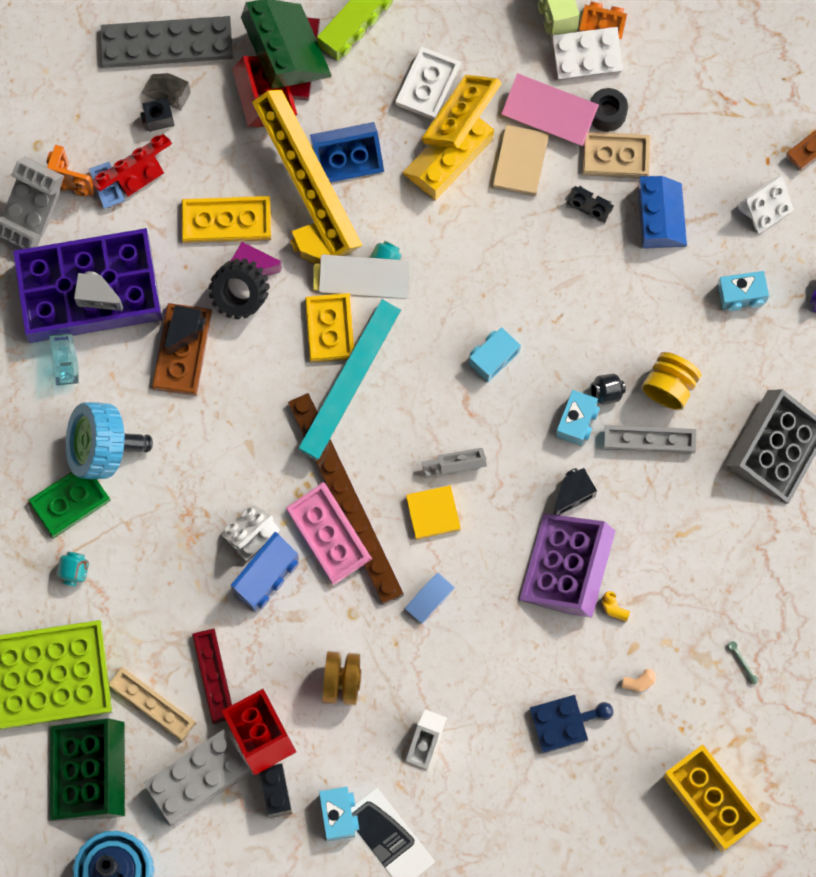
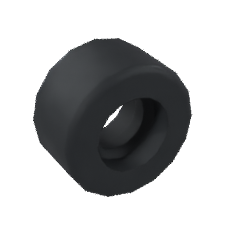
(614, 98)

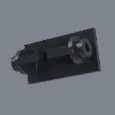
(583, 201)

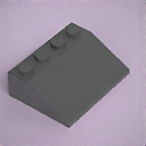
(776, 446)

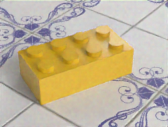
(712, 798)

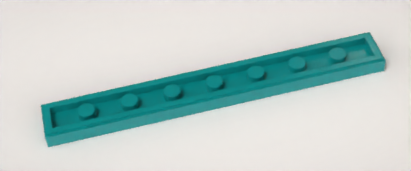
(349, 380)

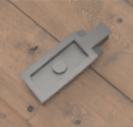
(454, 462)

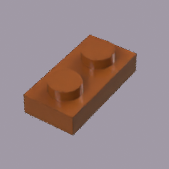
(804, 152)

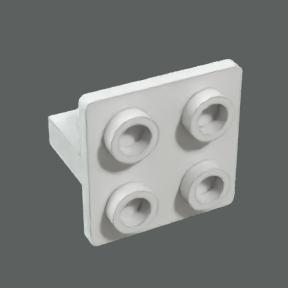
(767, 204)
(250, 531)

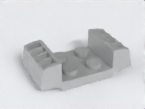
(30, 203)

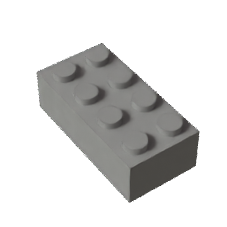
(197, 777)

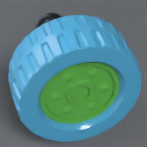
(98, 440)

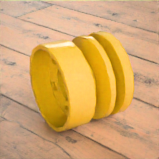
(671, 381)

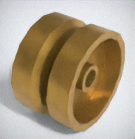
(343, 678)

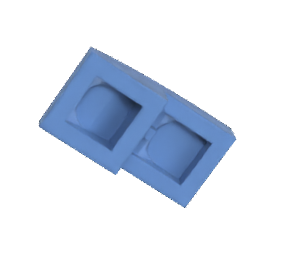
(112, 194)
(430, 597)

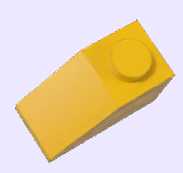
(309, 244)

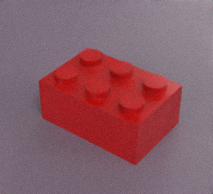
(259, 731)

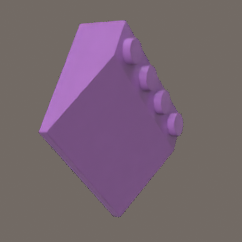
(568, 564)

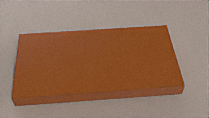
(182, 369)

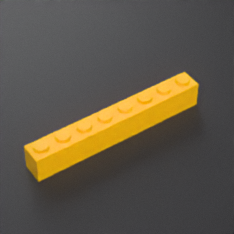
(307, 173)

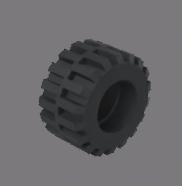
(227, 300)

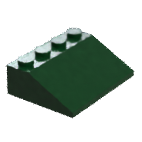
(284, 43)
(87, 770)

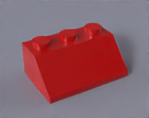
(251, 85)

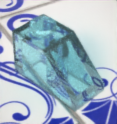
(64, 359)

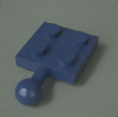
(561, 723)

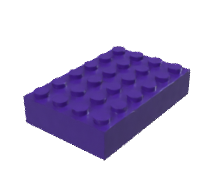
(49, 282)

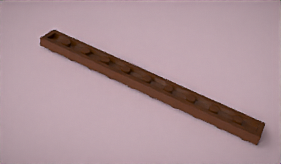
(347, 499)

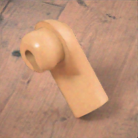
(641, 683)

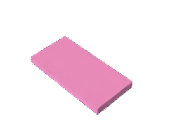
(550, 109)
(328, 533)

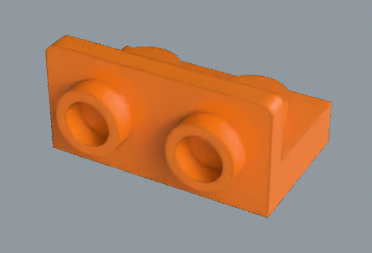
(596, 18)

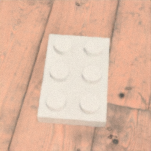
(587, 53)
(428, 83)

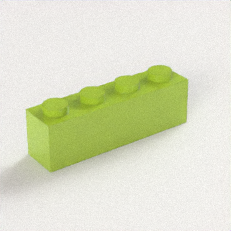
(350, 26)

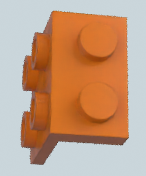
(72, 180)

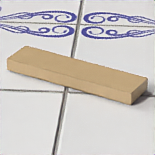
(152, 704)

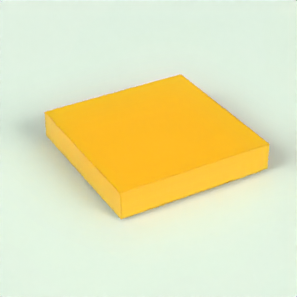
(433, 512)

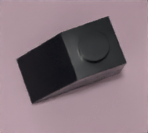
(184, 328)
(574, 491)

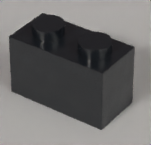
(276, 791)

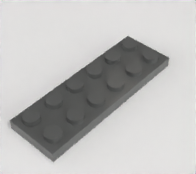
(166, 41)

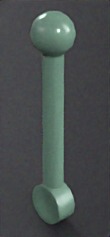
(732, 646)

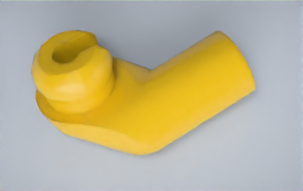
(611, 607)

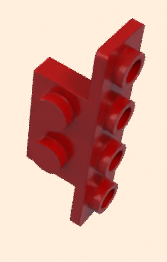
(135, 170)

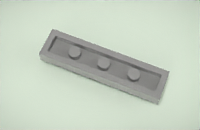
(649, 439)

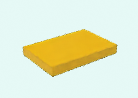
(329, 327)

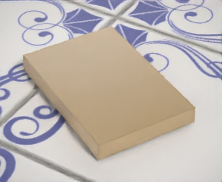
(616, 155)
(521, 160)

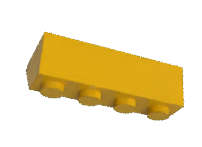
(440, 166)

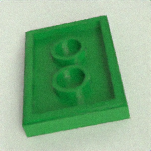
(68, 502)

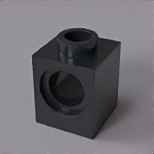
(157, 106)

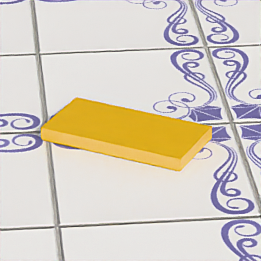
(461, 111)
(226, 219)

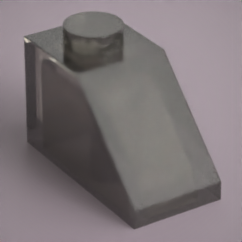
(169, 86)

